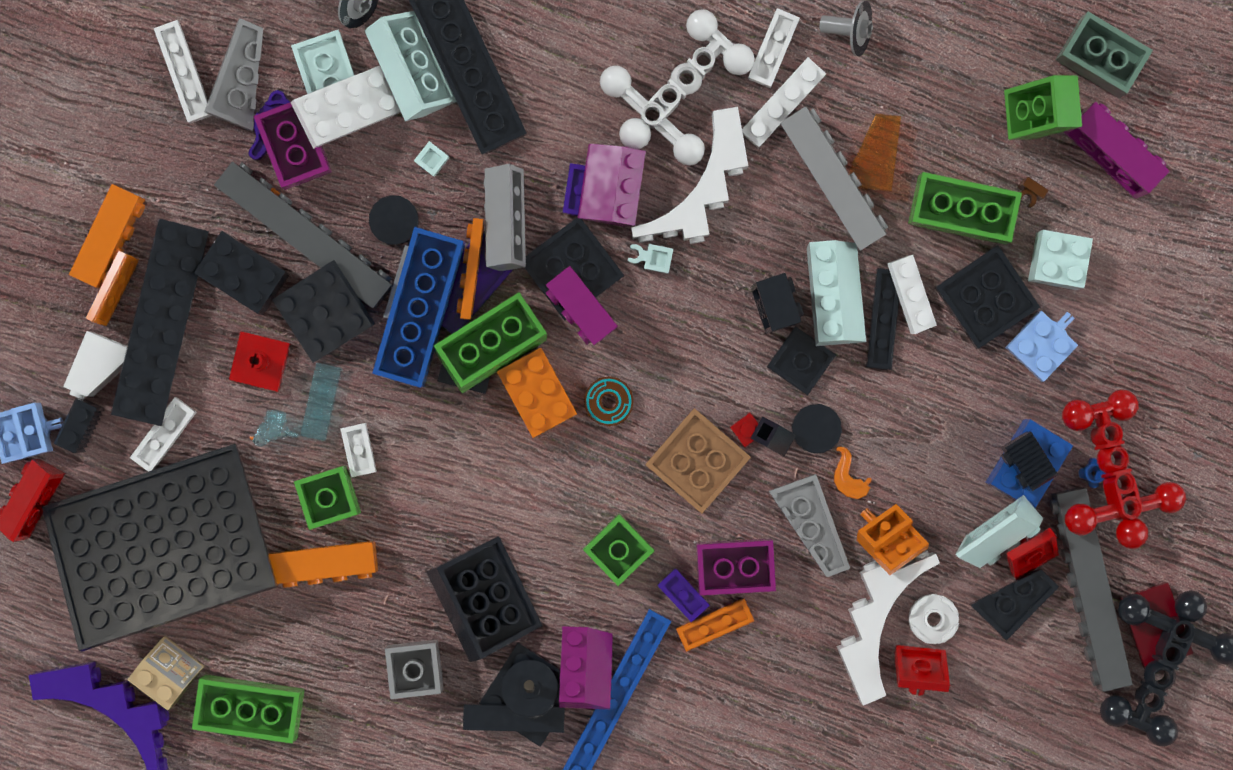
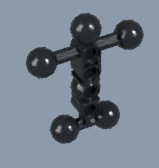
(1136, 610)

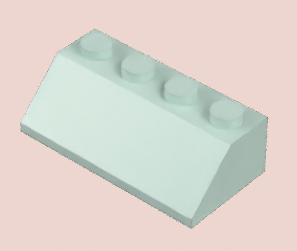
(409, 65)
(836, 293)

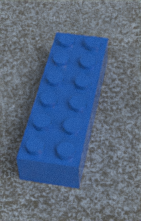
(419, 307)

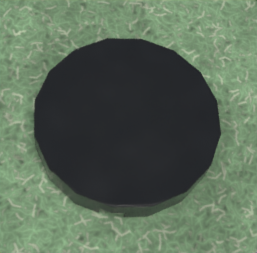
(393, 220)
(816, 428)

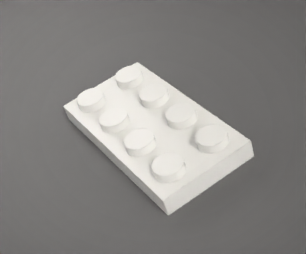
(345, 107)

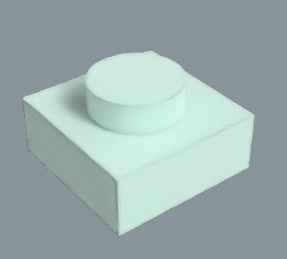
(431, 159)

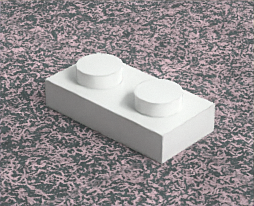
(358, 450)

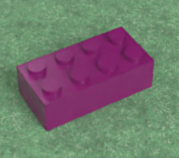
(1118, 151)

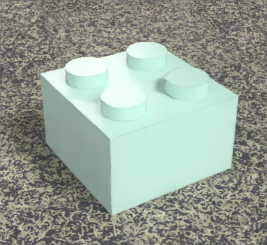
(1060, 260)

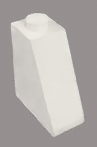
(95, 365)

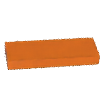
(112, 288)
(715, 624)

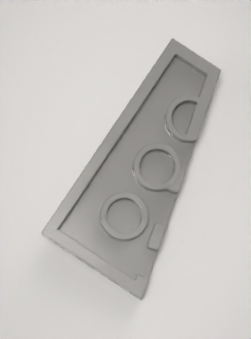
(238, 76)
(811, 519)

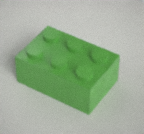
(1043, 107)

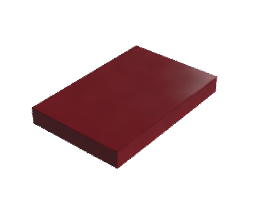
(1146, 635)

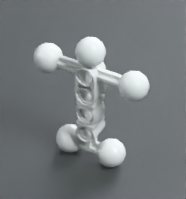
(636, 132)

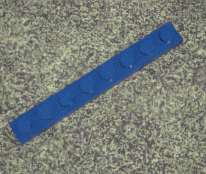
(622, 687)

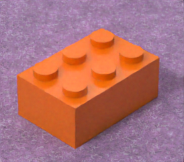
(537, 392)

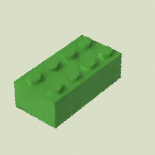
(964, 208)
(490, 342)
(248, 709)

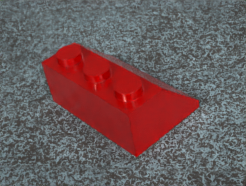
(27, 498)

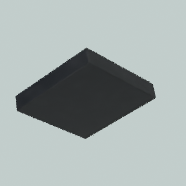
(801, 361)

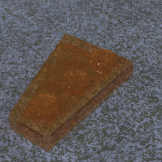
(878, 154)

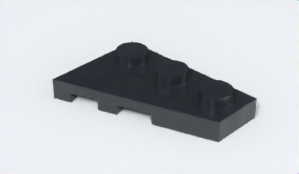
(1014, 603)

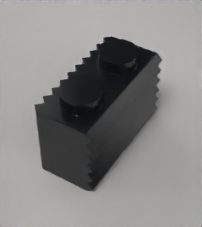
(79, 425)
(1028, 461)

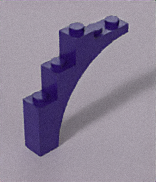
(114, 700)

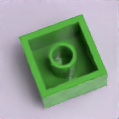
(327, 497)
(618, 549)

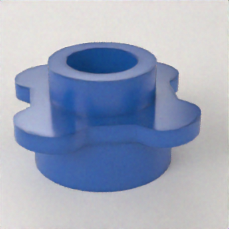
(1093, 481)

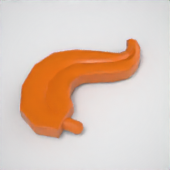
(845, 484)

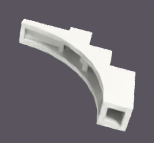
(726, 156)
(869, 616)

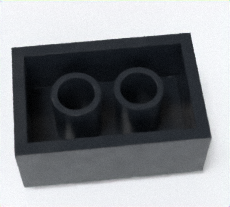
(242, 273)
(776, 303)

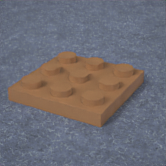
(698, 460)

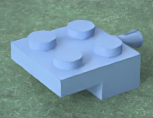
(1043, 344)
(25, 432)

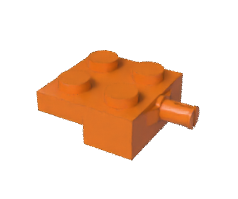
(890, 538)

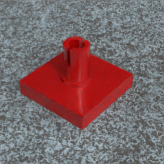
(259, 361)
(1032, 553)
(921, 669)

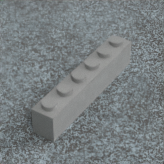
(833, 178)

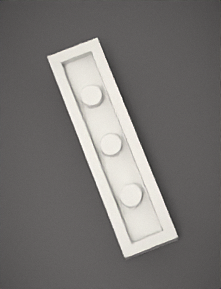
(182, 70)
(783, 102)

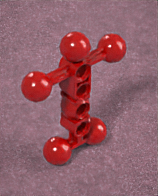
(1167, 497)

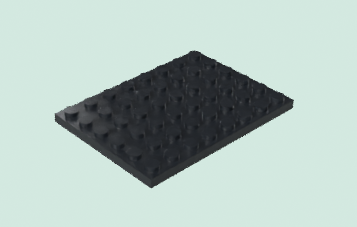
(158, 547)

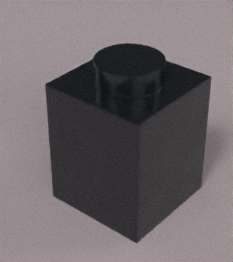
(773, 436)

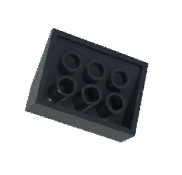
(484, 599)

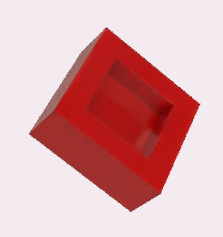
(744, 429)

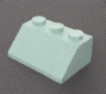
(1000, 533)

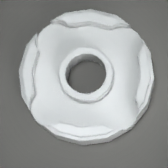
(948, 623)

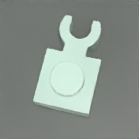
(655, 259)

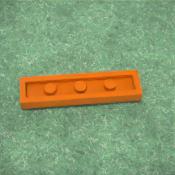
(471, 258)

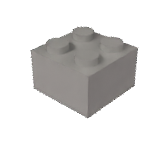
(414, 669)

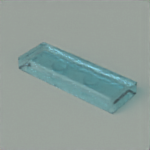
(320, 401)

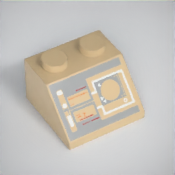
(166, 673)

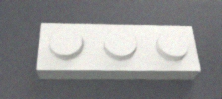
(773, 48)
(912, 294)
(161, 438)

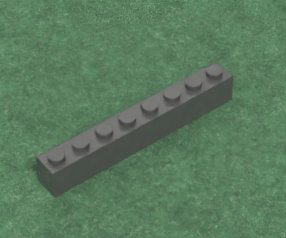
(301, 233)
(1092, 597)

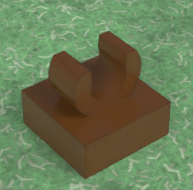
(1032, 189)

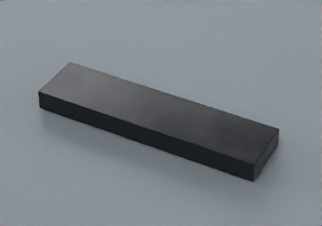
(882, 322)
(499, 718)

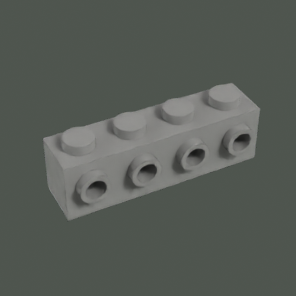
(504, 217)

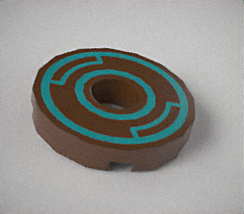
(594, 396)

